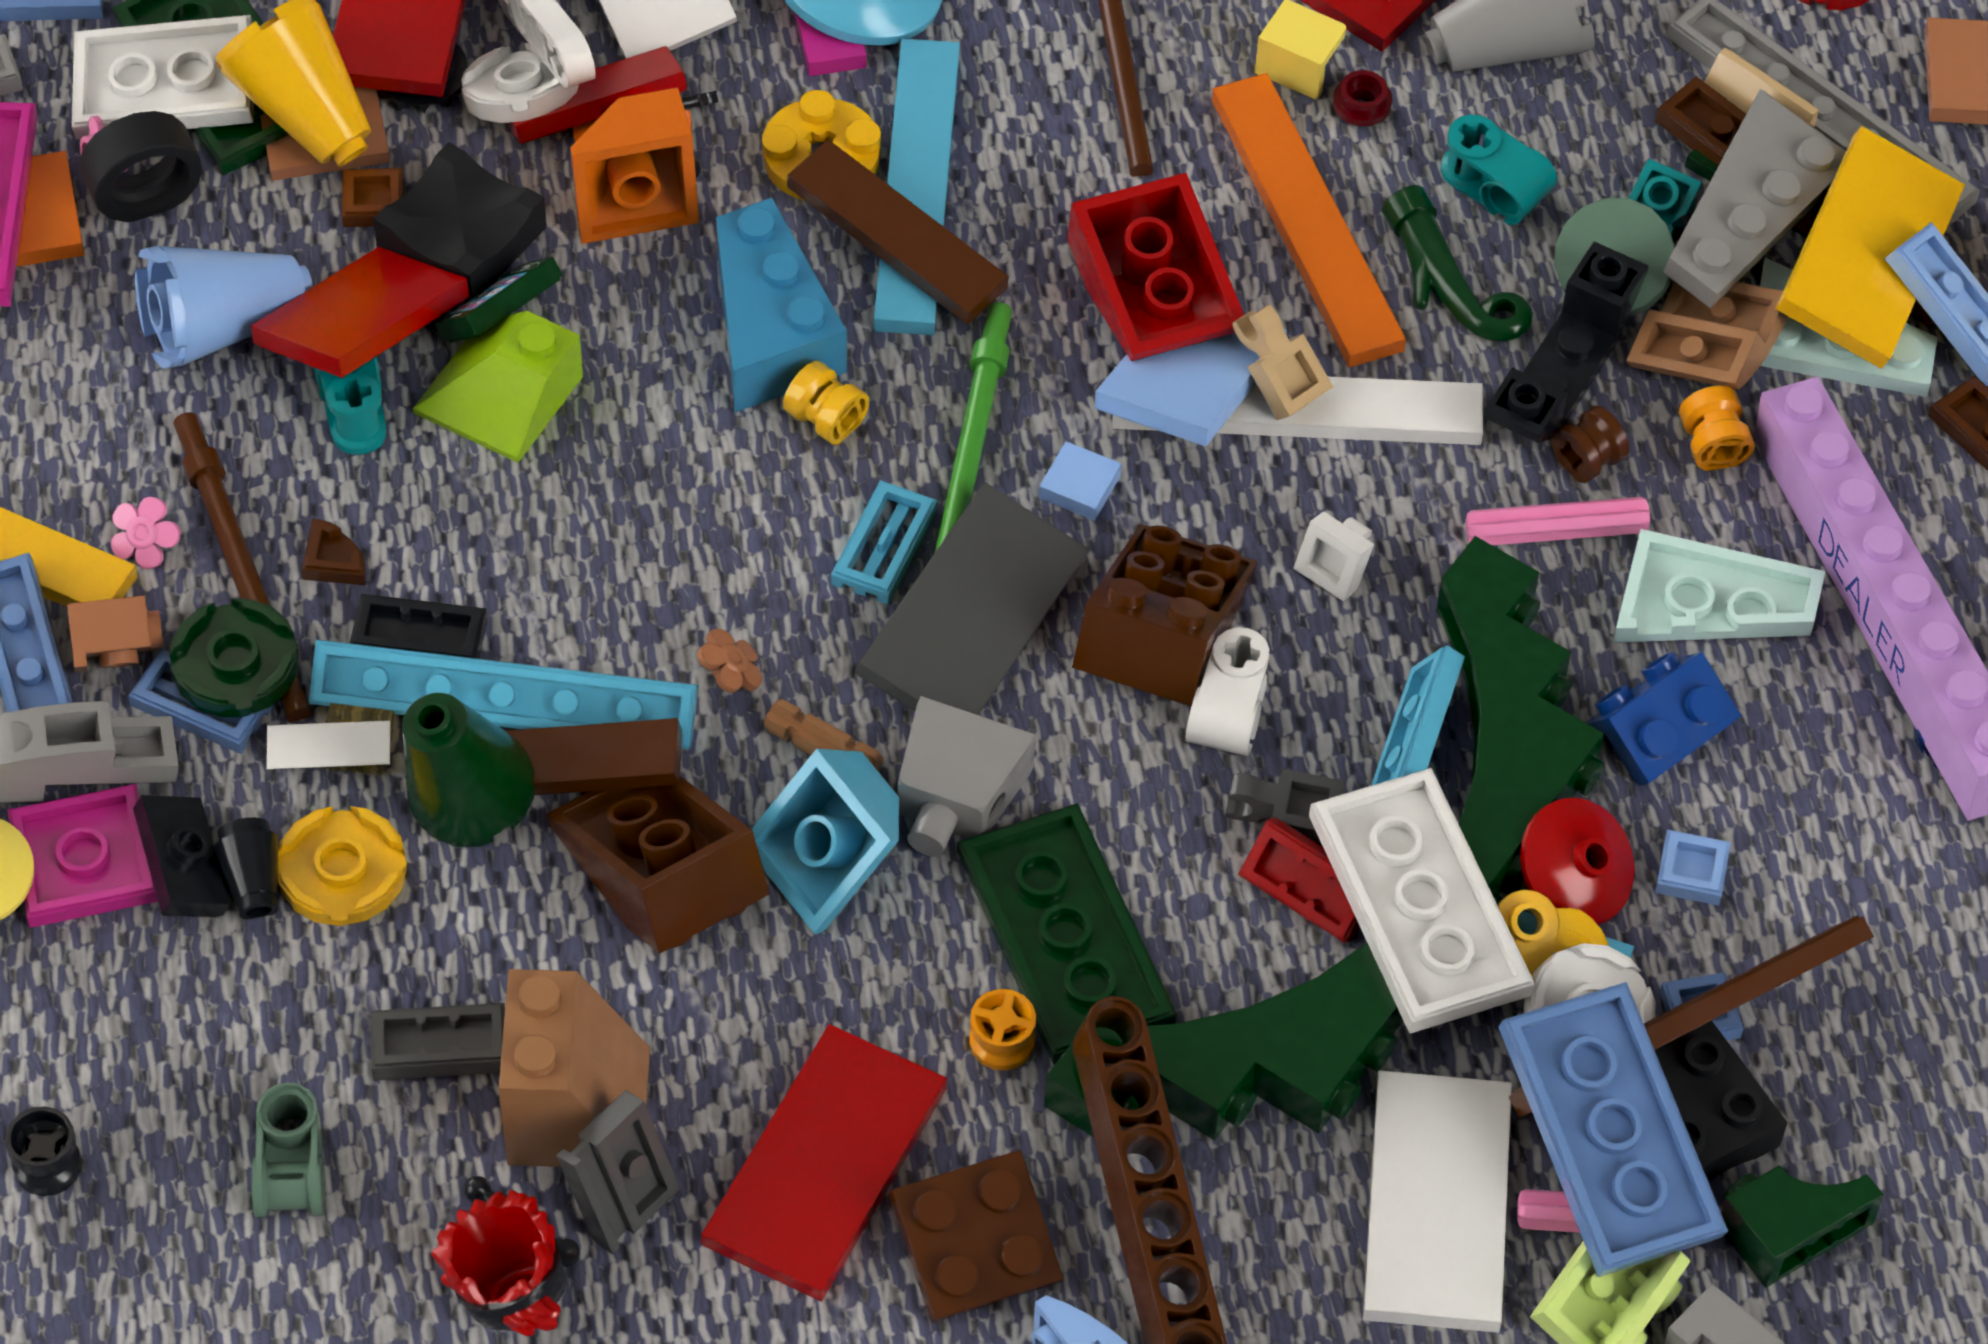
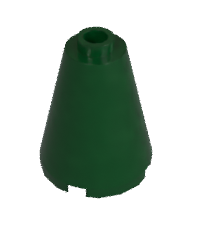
(463, 772)

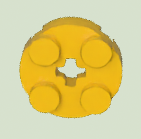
(813, 120)

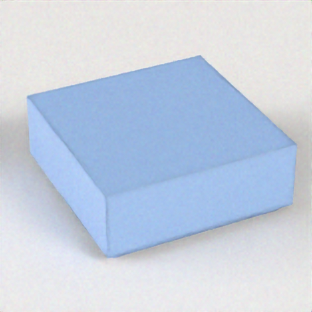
(1080, 480)
(1693, 867)

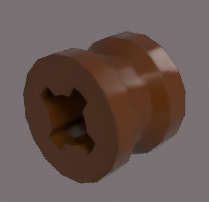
(1590, 444)

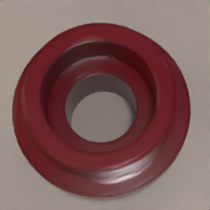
(1365, 86)

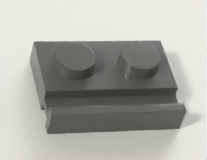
(619, 1171)

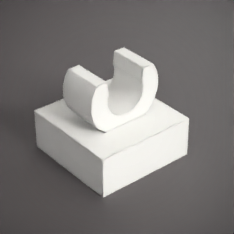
(1335, 554)

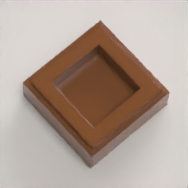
(368, 192)

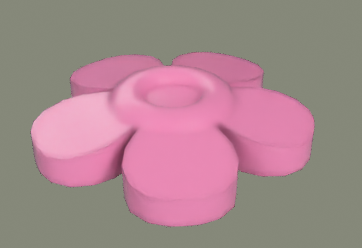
(144, 532)

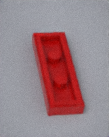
(632, 76)

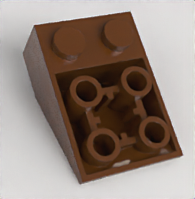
(1162, 612)

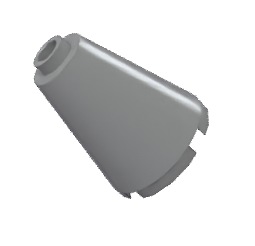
(1506, 32)

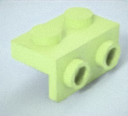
(1608, 1307)

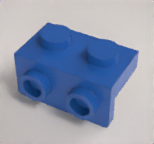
(1665, 714)

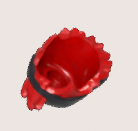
(504, 1263)

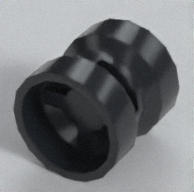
(47, 1137)

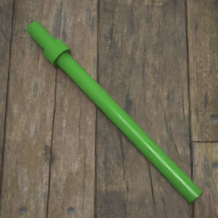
(988, 364)

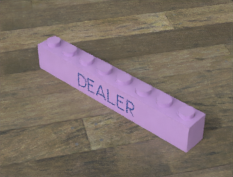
(1882, 581)

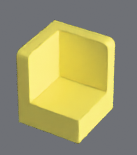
(1298, 47)

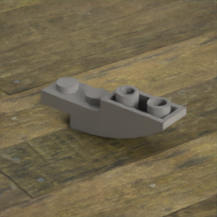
(81, 746)

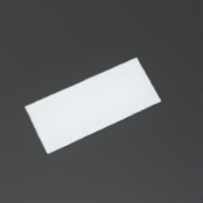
(328, 744)

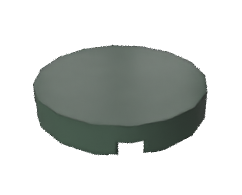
(1626, 228)

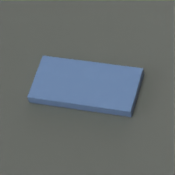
(1612, 1129)

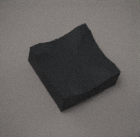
(462, 220)
(1719, 1100)

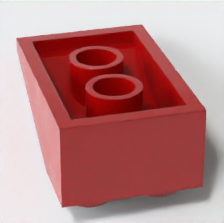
(1153, 267)

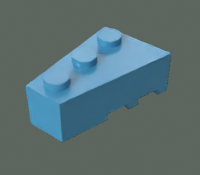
(772, 306)

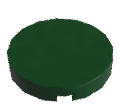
(234, 658)

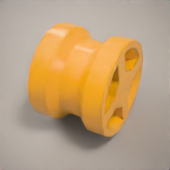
(993, 1017)

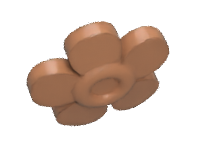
(730, 662)

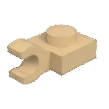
(1287, 368)

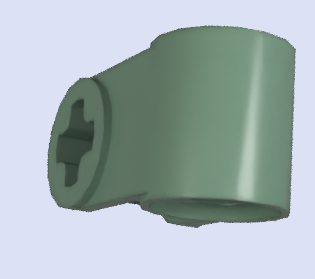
(288, 1164)

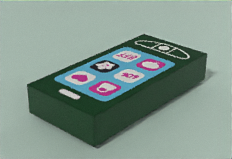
(499, 300)

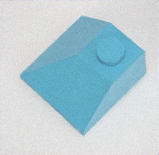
(827, 833)

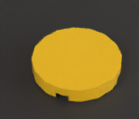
(345, 885)

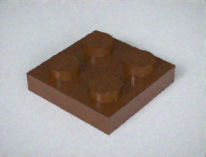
(976, 1236)

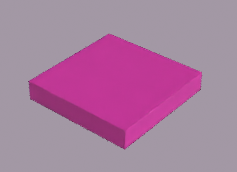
(84, 855)

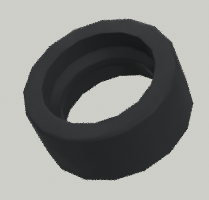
(129, 142)

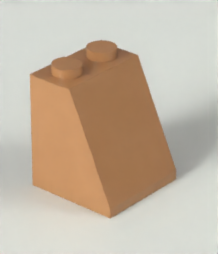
(561, 1063)

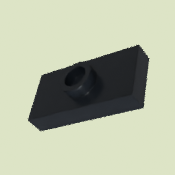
(419, 626)
(181, 856)

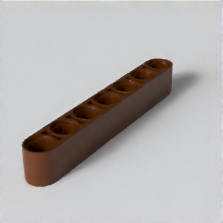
(1141, 1195)

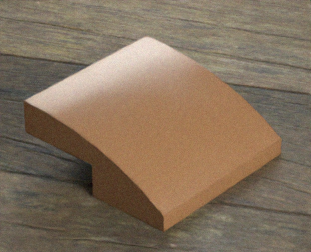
(1706, 343)

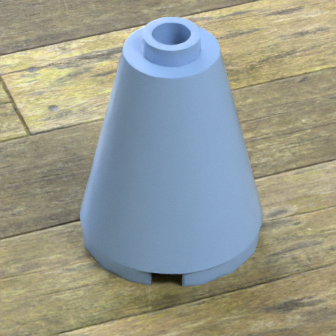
(210, 297)

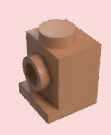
(112, 631)

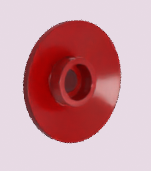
(1557, 864)

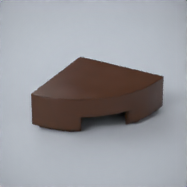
(332, 556)

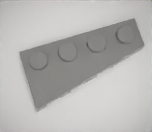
(1756, 196)

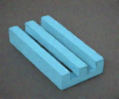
(866, 581)

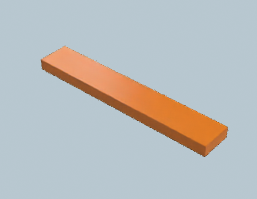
(1308, 220)

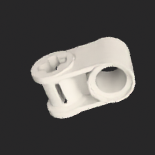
(1230, 698)

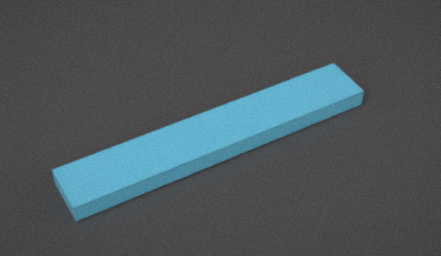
(918, 168)
(498, 690)

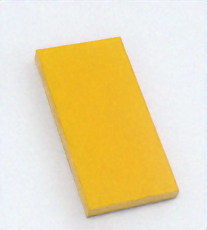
(1869, 211)

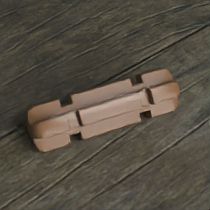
(810, 732)

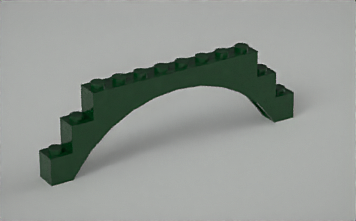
(1323, 1035)

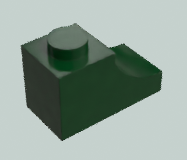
(1789, 1222)

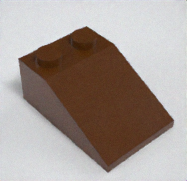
(663, 858)

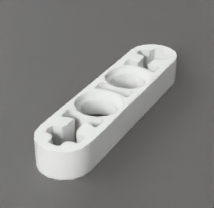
(553, 39)

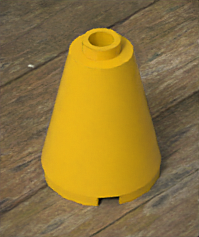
(299, 81)

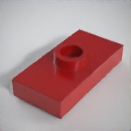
(1300, 877)

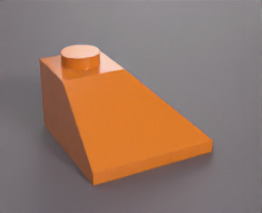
(635, 168)

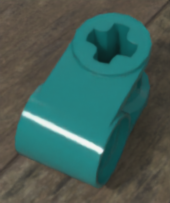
(1499, 175)
(354, 408)

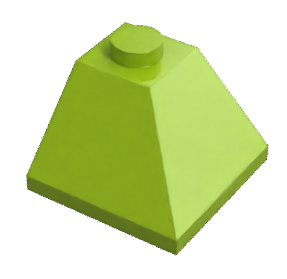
(506, 383)

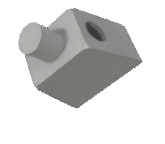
(959, 774)

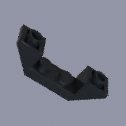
(1575, 348)

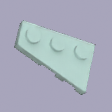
(1812, 354)
(1713, 593)

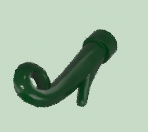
(1432, 264)

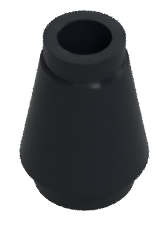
(250, 865)

